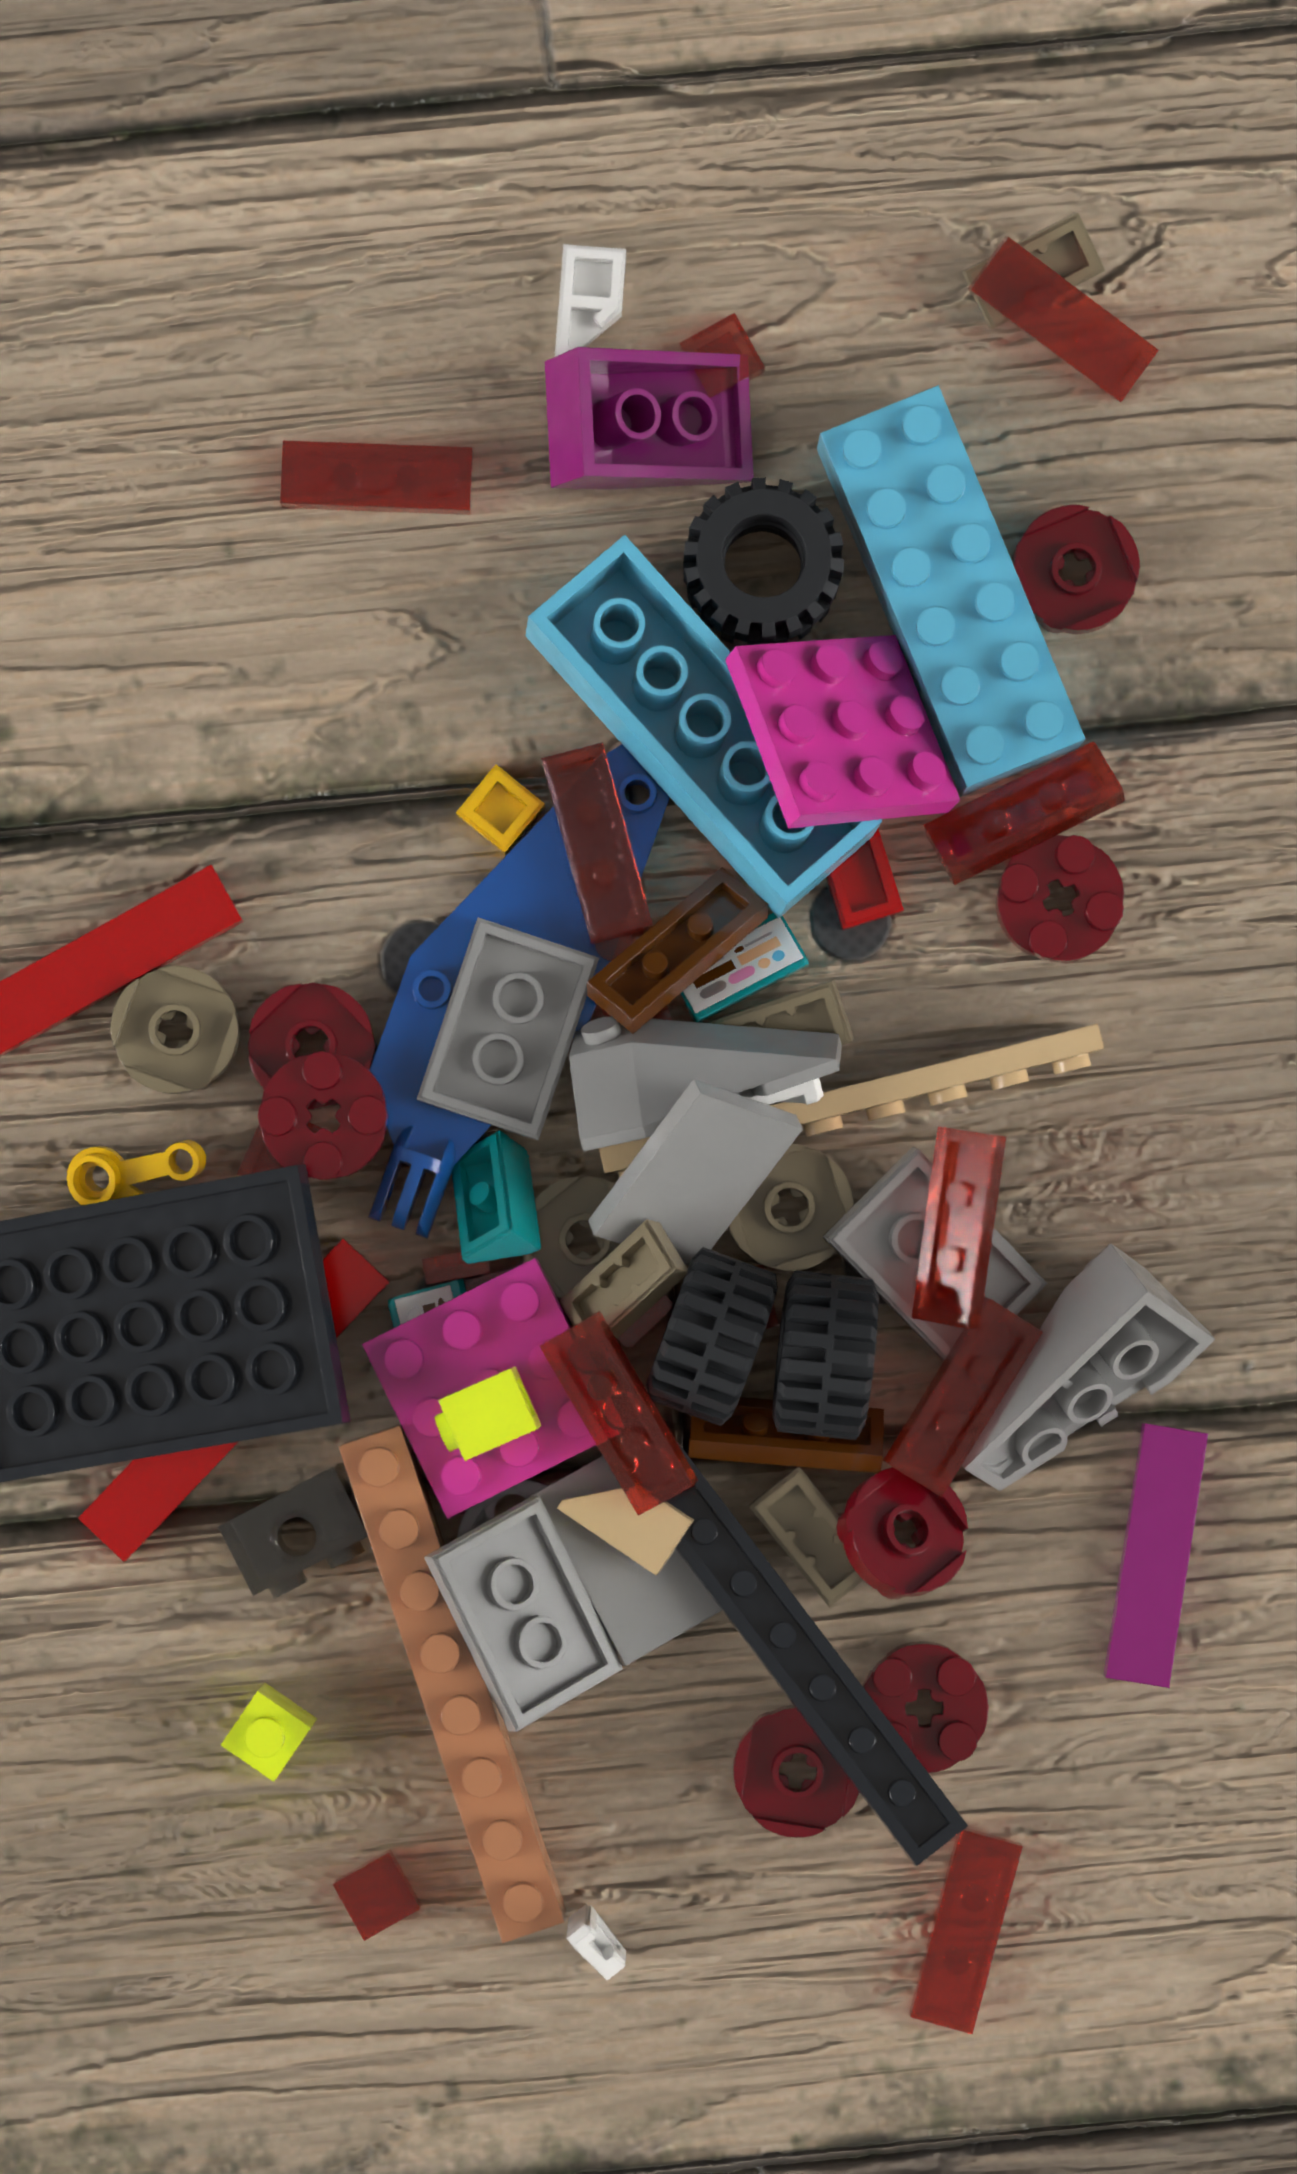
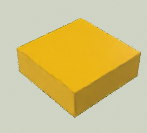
(500, 809)

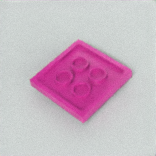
(841, 730)
(462, 1345)

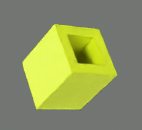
(486, 1414)
(269, 1731)

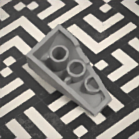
(633, 1080)
(1097, 1348)

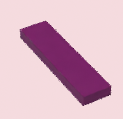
(1155, 1555)

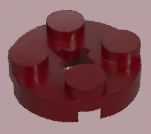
(1088, 535)
(1049, 934)
(310, 1009)
(322, 1078)
(878, 1556)
(951, 1680)
(766, 1792)

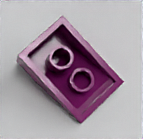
(644, 420)

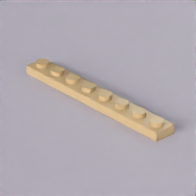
(940, 1081)

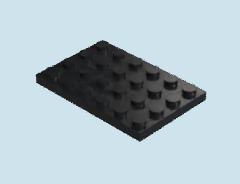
(165, 1325)

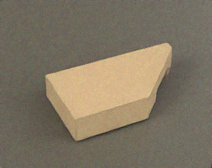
(643, 1538)

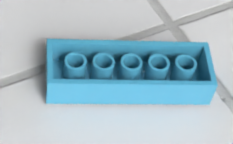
(949, 591)
(672, 704)

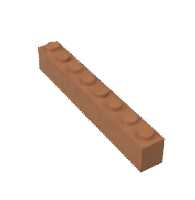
(455, 1697)

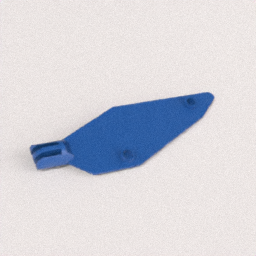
(525, 892)

